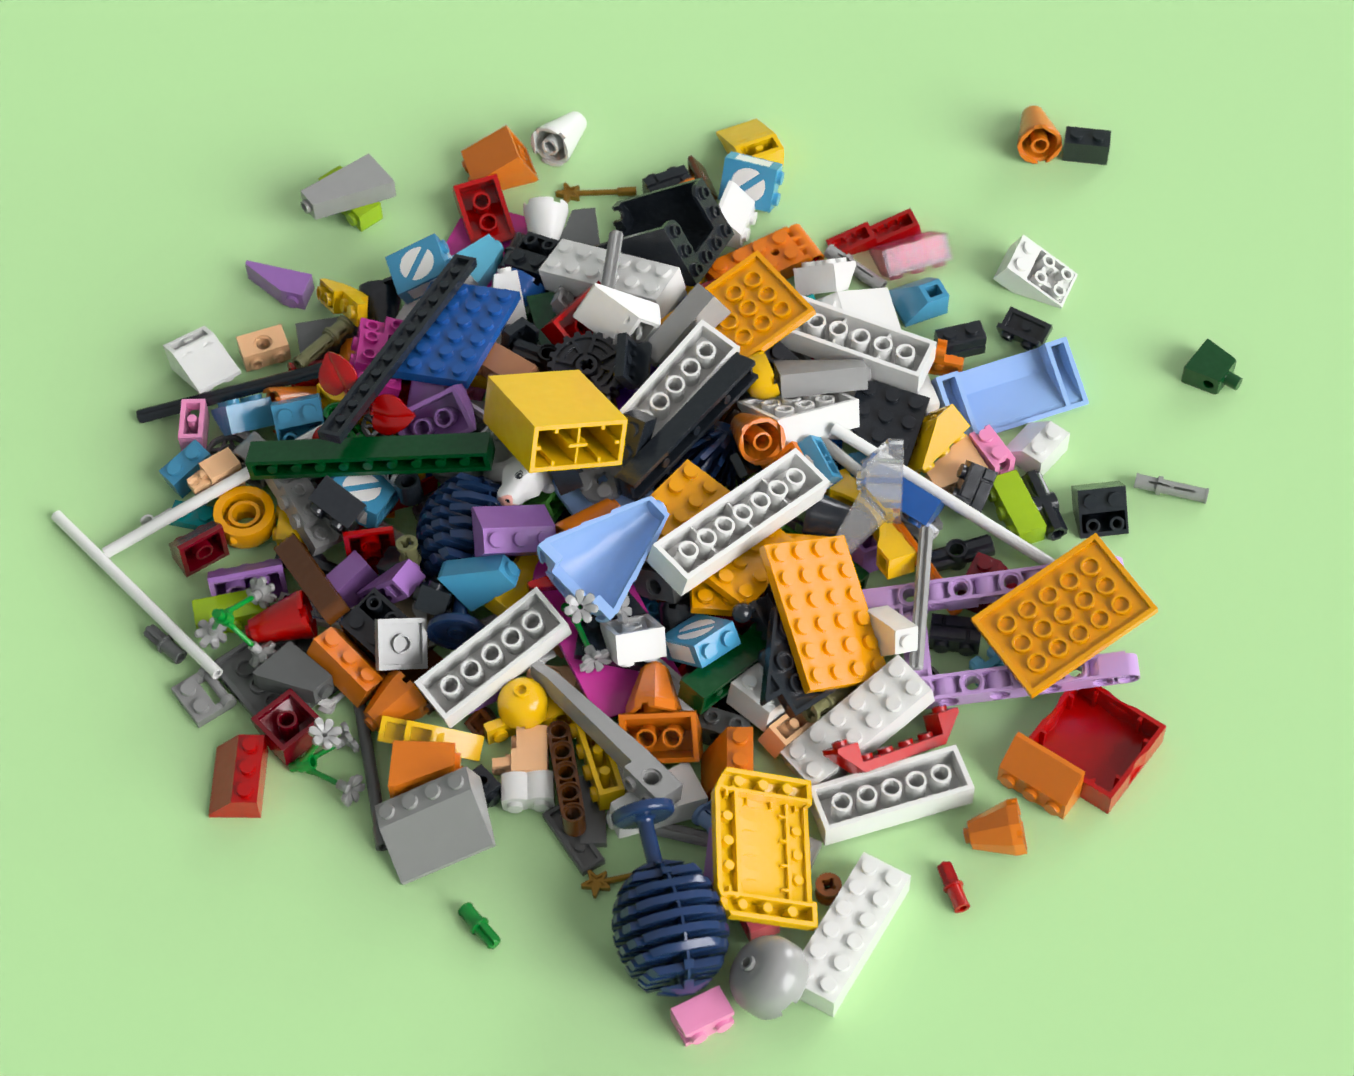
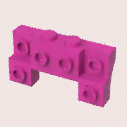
(369, 341)

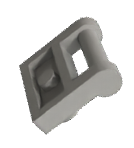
(197, 701)

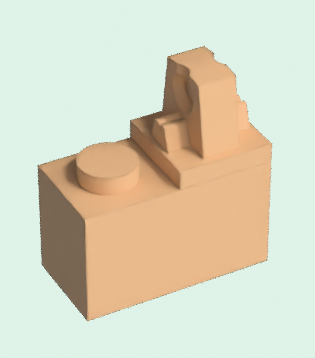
(214, 470)
(528, 752)

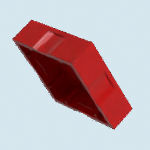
(1102, 739)

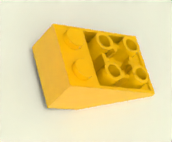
(752, 139)
(935, 436)

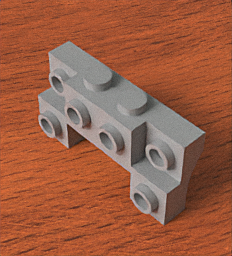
(293, 497)

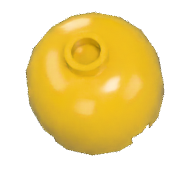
(764, 386)
(522, 703)

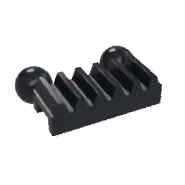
(758, 612)

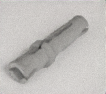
(860, 272)
(1172, 488)

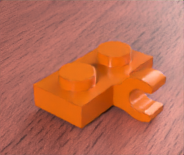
(945, 363)

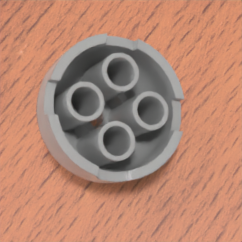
(768, 976)

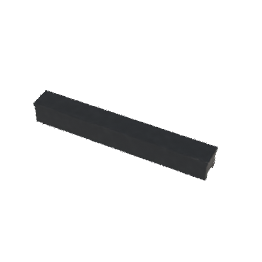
(686, 428)

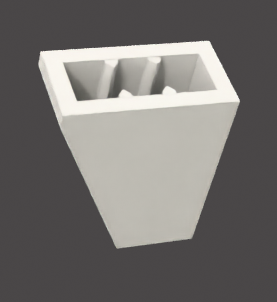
(893, 631)

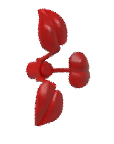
(388, 411)

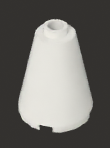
(558, 138)
(546, 216)

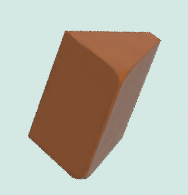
(478, 718)

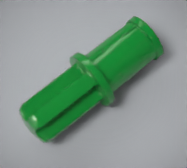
(479, 925)

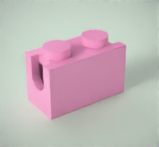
(191, 426)
(993, 450)
(702, 1016)

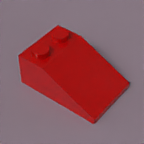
(484, 209)
(370, 543)

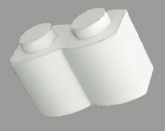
(527, 791)

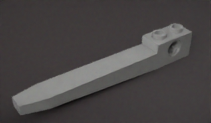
(637, 762)

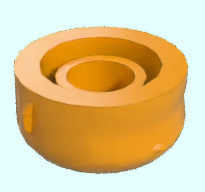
(245, 503)

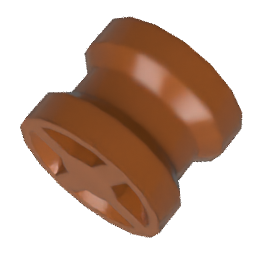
(827, 895)

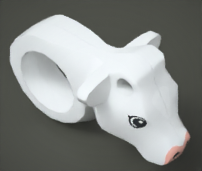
(515, 480)

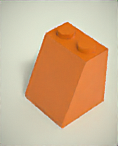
(502, 155)
(730, 749)
(419, 763)

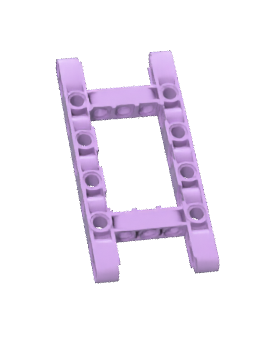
(993, 682)

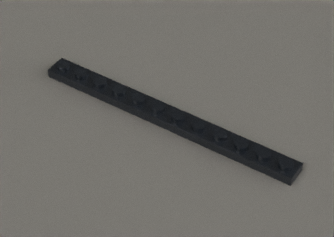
(396, 349)

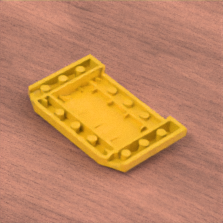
(763, 848)

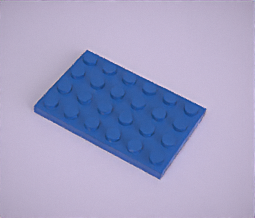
(460, 337)

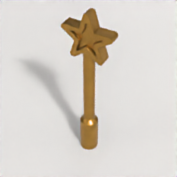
(574, 193)
(601, 882)

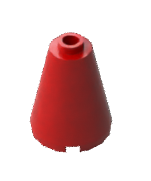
(284, 620)

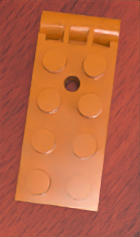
(782, 248)

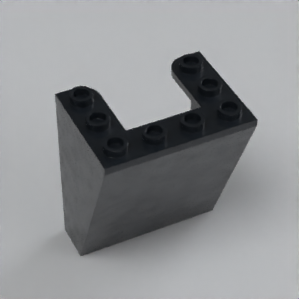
(674, 228)

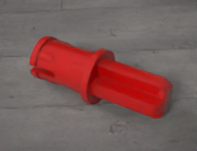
(953, 887)

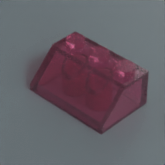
(911, 254)

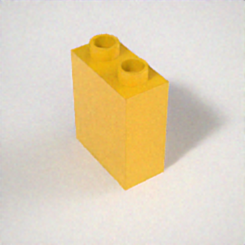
(554, 420)

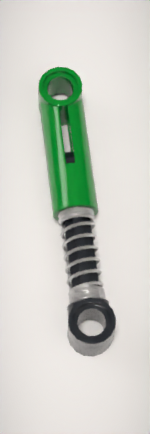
(406, 485)

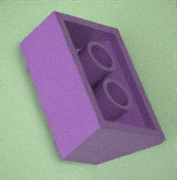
(443, 414)
(510, 529)
(238, 578)

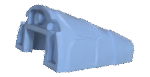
(604, 553)

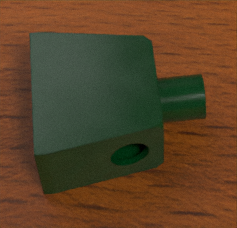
(1211, 369)

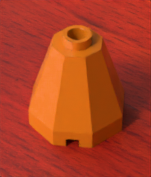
(653, 691)
(395, 700)
(998, 830)

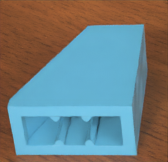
(488, 256)

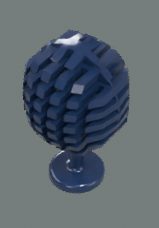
(447, 534)
(666, 913)

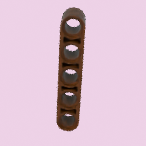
(311, 579)
(566, 778)

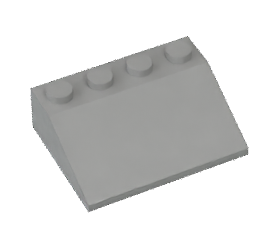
(436, 824)

